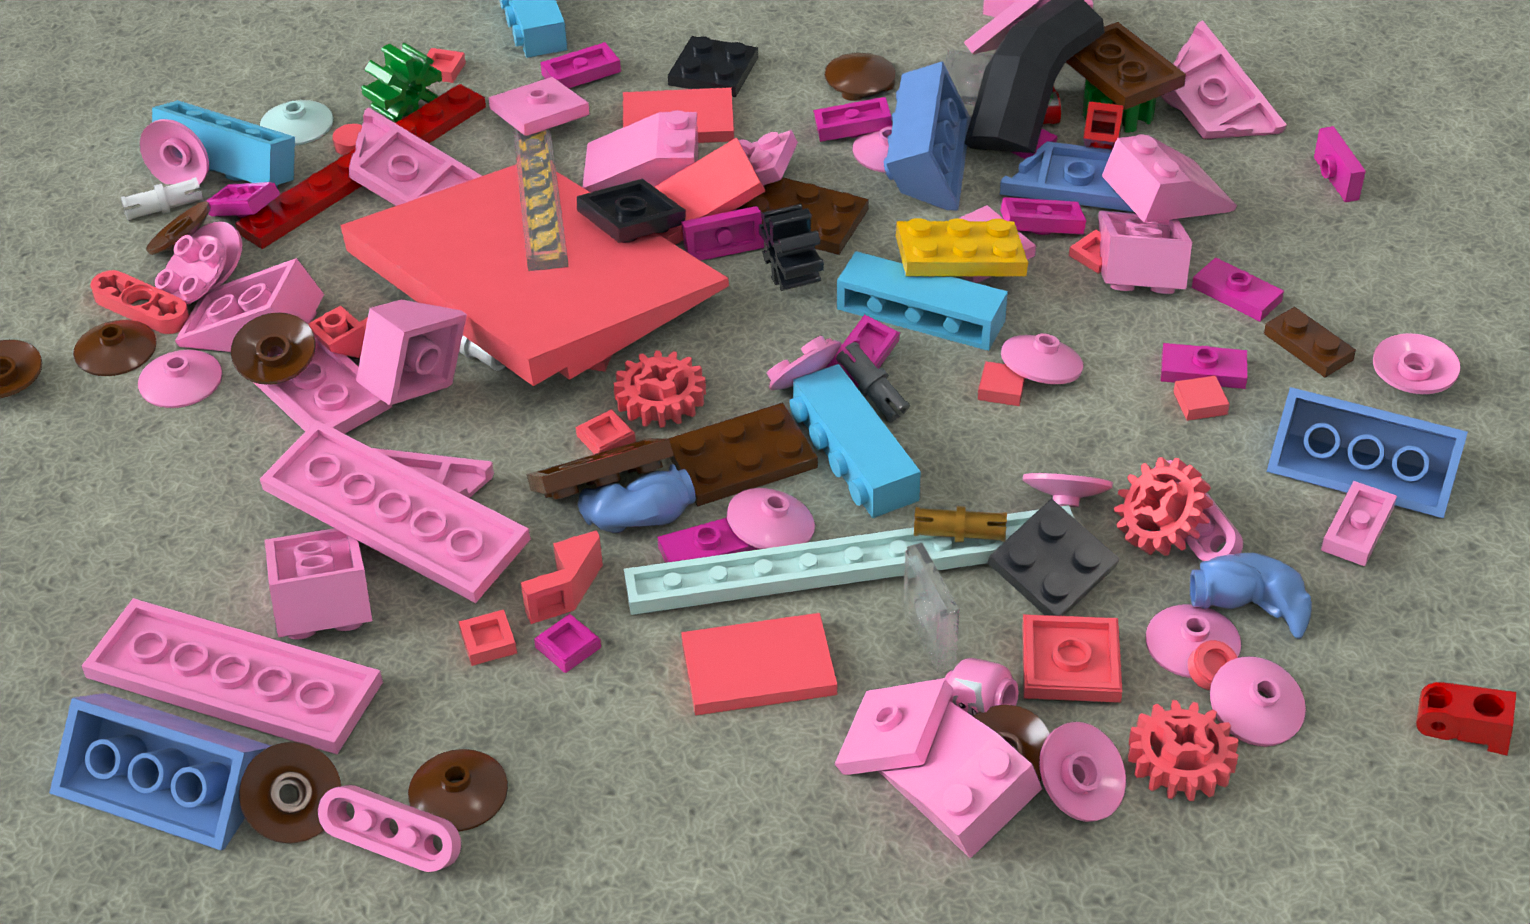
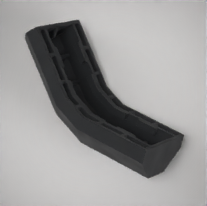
(1023, 74)

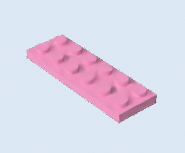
(396, 510)
(234, 675)

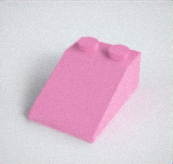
(644, 150)
(1162, 181)
(1143, 253)
(232, 305)
(317, 583)
(968, 781)

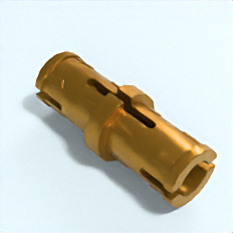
(960, 524)

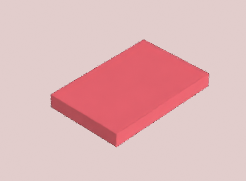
(712, 108)
(712, 185)
(758, 664)

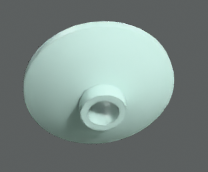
(301, 119)

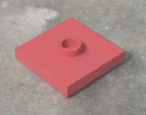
(1071, 658)

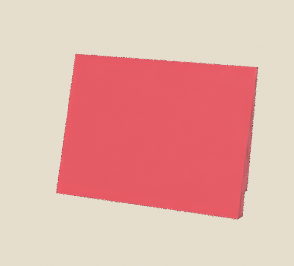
(470, 256)

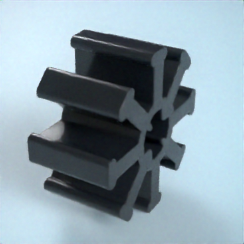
(791, 247)

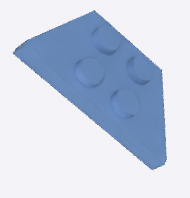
(1065, 174)

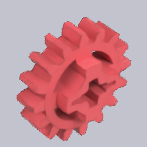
(659, 388)
(1162, 503)
(1183, 750)

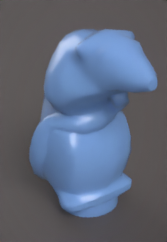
(647, 501)
(1246, 577)

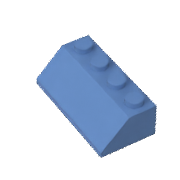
(928, 137)
(1347, 442)
(153, 768)

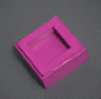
(567, 643)

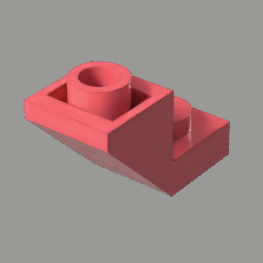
(340, 332)
(561, 591)

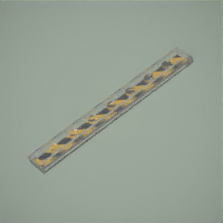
(540, 201)

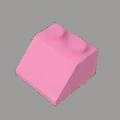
(409, 349)

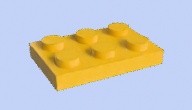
(961, 248)

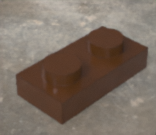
(1309, 342)

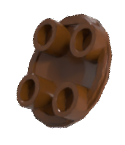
(860, 75)

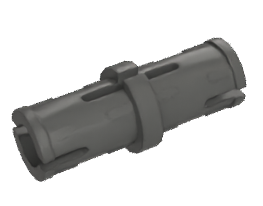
(872, 382)

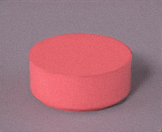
(345, 138)
(1207, 660)

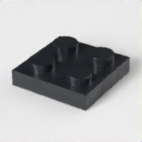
(713, 64)
(631, 210)
(1053, 560)

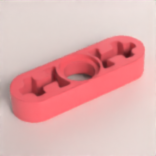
(129, 290)

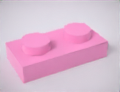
(1358, 523)

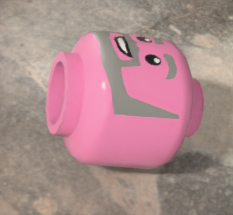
(981, 685)

